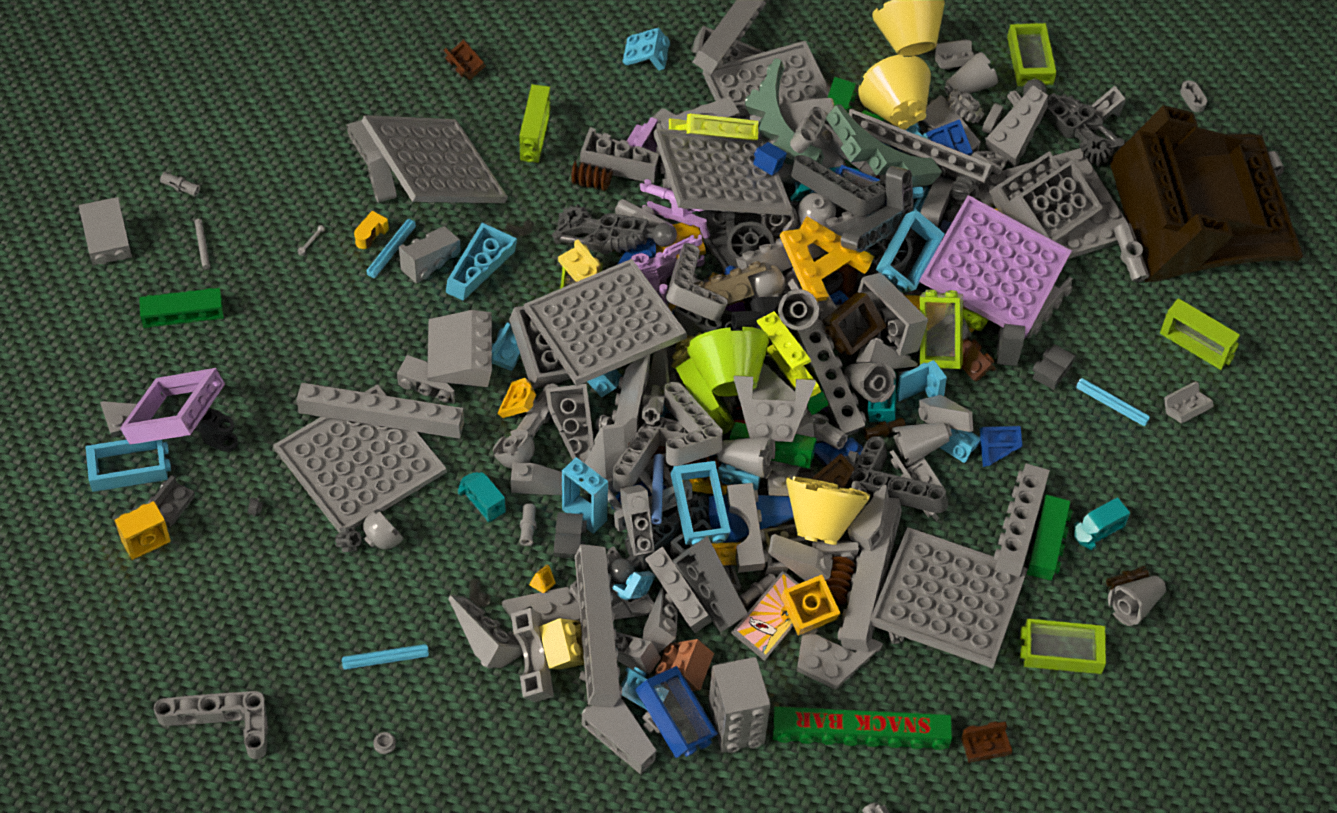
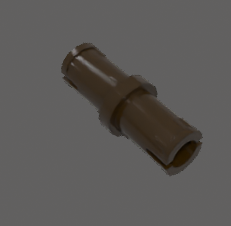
(882, 429)
(1127, 576)

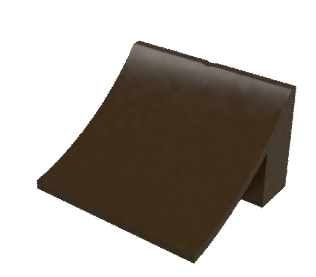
(1201, 197)

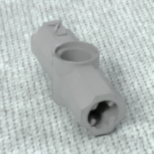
(629, 209)
(1134, 263)
(653, 404)
(537, 414)
(825, 432)

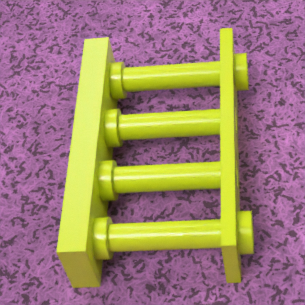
(717, 126)
(786, 351)

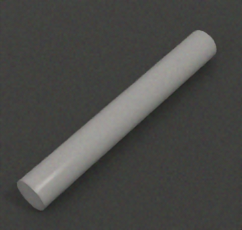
(202, 244)

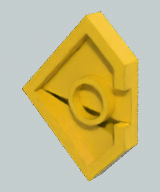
(518, 398)

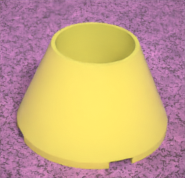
(910, 24)

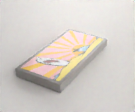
(767, 619)

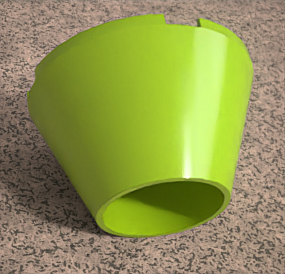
(728, 354)

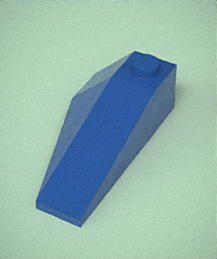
(773, 510)

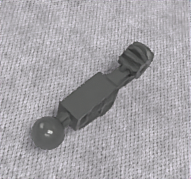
(1072, 113)
(611, 231)
(662, 536)

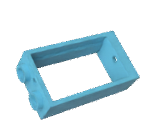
(933, 238)
(694, 471)
(128, 477)
(594, 512)

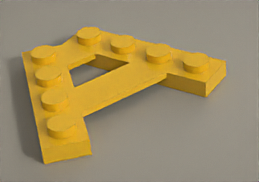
(810, 272)

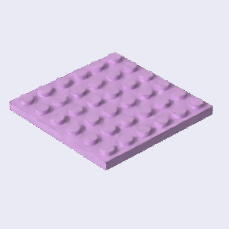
(996, 265)

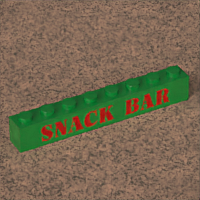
(862, 727)

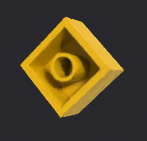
(142, 530)
(810, 605)

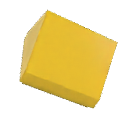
(543, 579)

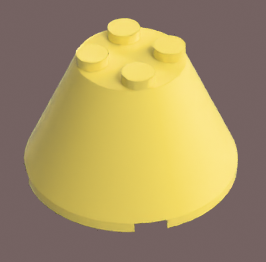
(897, 90)
(823, 509)

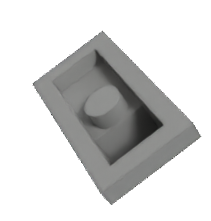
(1109, 103)

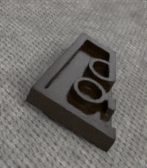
(836, 472)

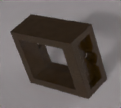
(869, 313)

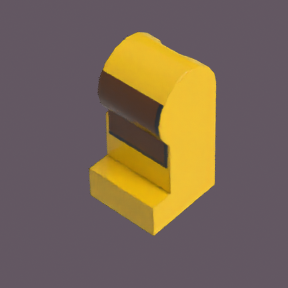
(369, 229)

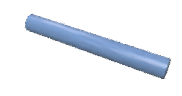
(657, 489)

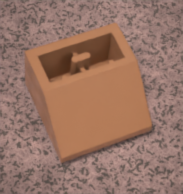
(691, 659)

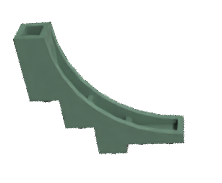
(772, 125)
(861, 146)

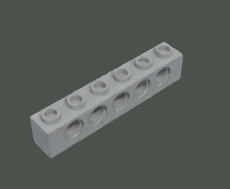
(850, 424)
(1022, 520)

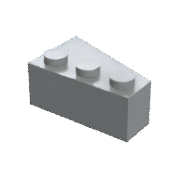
(428, 254)

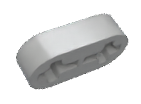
(1192, 96)
(993, 118)

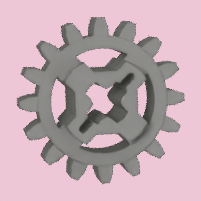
(965, 106)

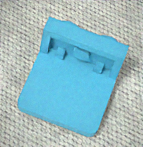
(647, 45)

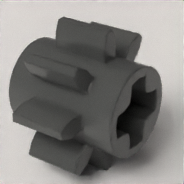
(348, 539)

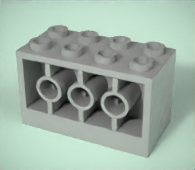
(738, 705)

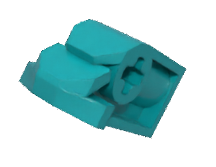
(884, 410)
(483, 495)
(1101, 523)

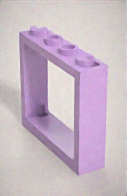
(205, 388)

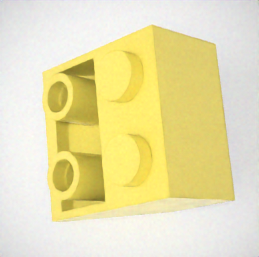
(562, 643)

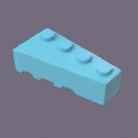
(480, 259)

